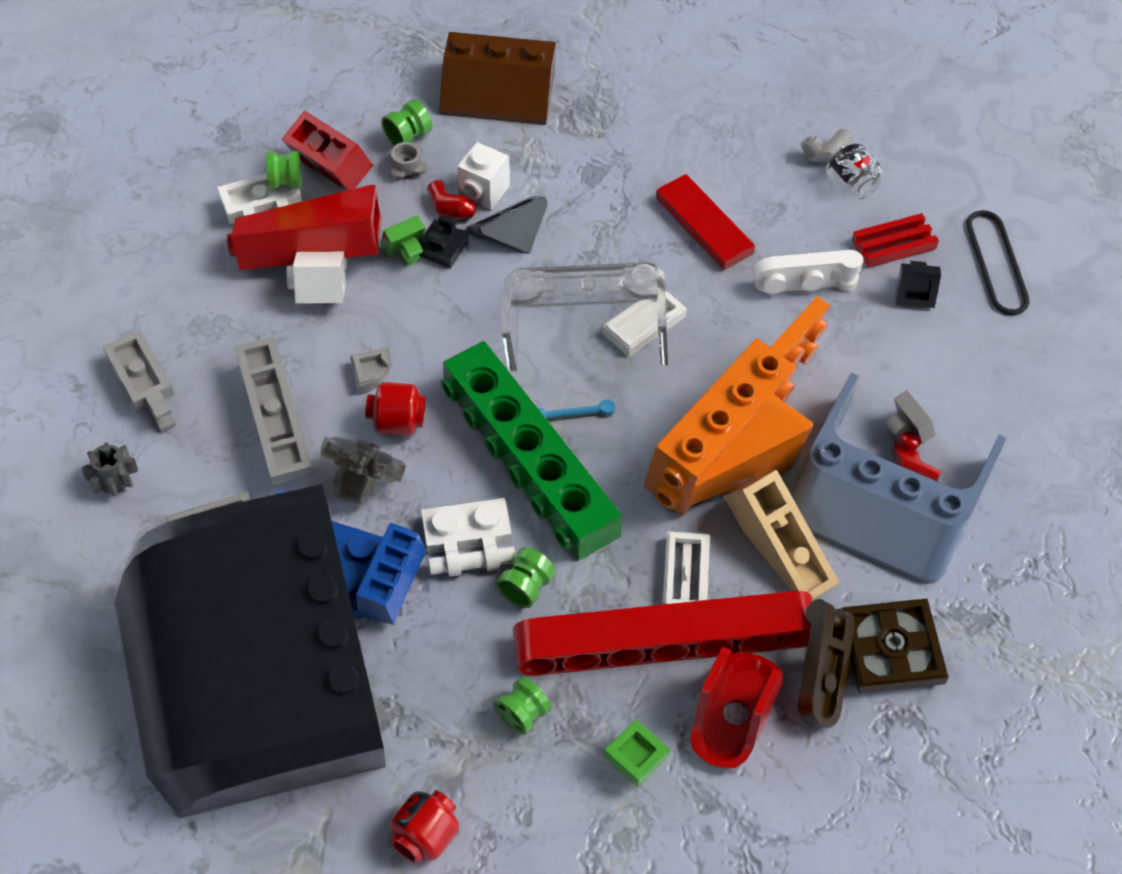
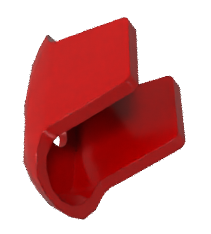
(732, 679)

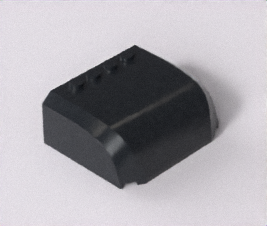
(245, 654)

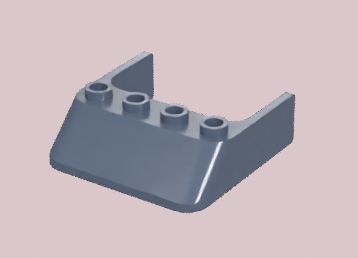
(881, 506)

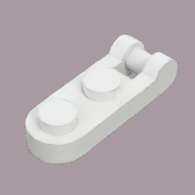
(808, 271)

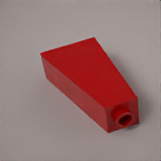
(328, 223)

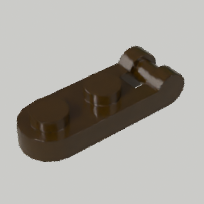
(825, 664)

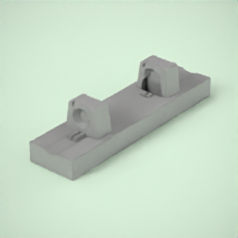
(274, 411)

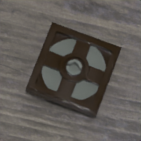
(895, 647)

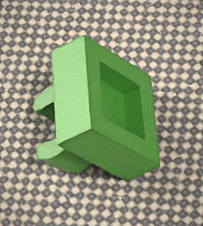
(404, 239)
(636, 753)

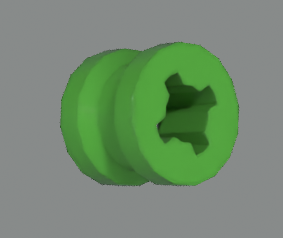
(283, 170)
(522, 705)

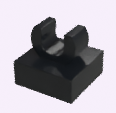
(443, 242)
(918, 284)

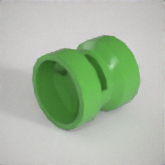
(406, 124)
(526, 577)

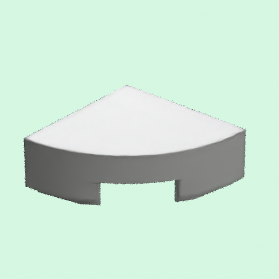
(370, 368)

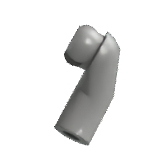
(820, 152)

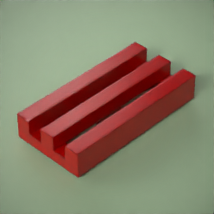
(891, 235)

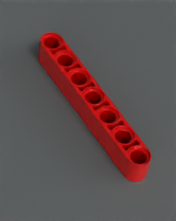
(661, 633)

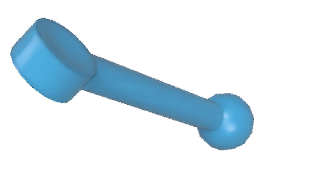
(605, 408)

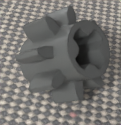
(110, 469)

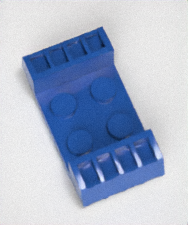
(378, 568)

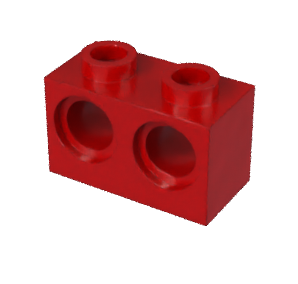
(327, 151)

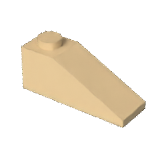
(781, 533)

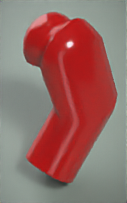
(450, 205)
(907, 456)

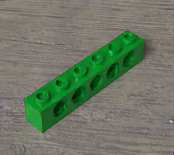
(482, 371)

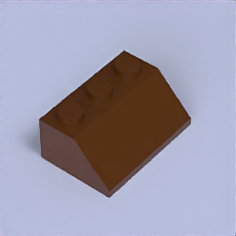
(497, 78)

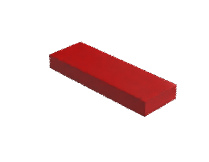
(705, 221)

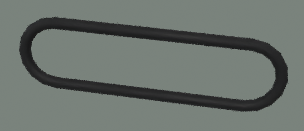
(1012, 258)

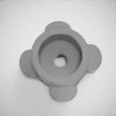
(406, 160)

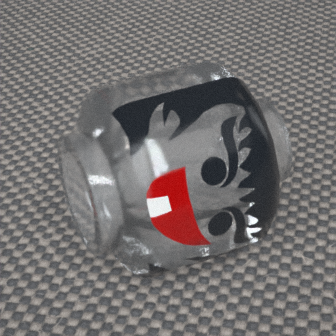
(854, 171)

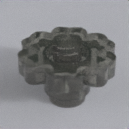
(359, 467)

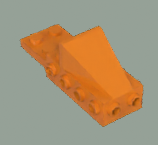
(740, 422)

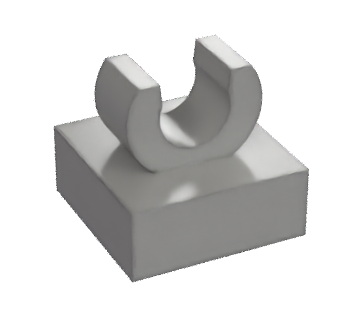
(910, 419)

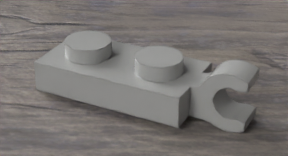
(141, 377)

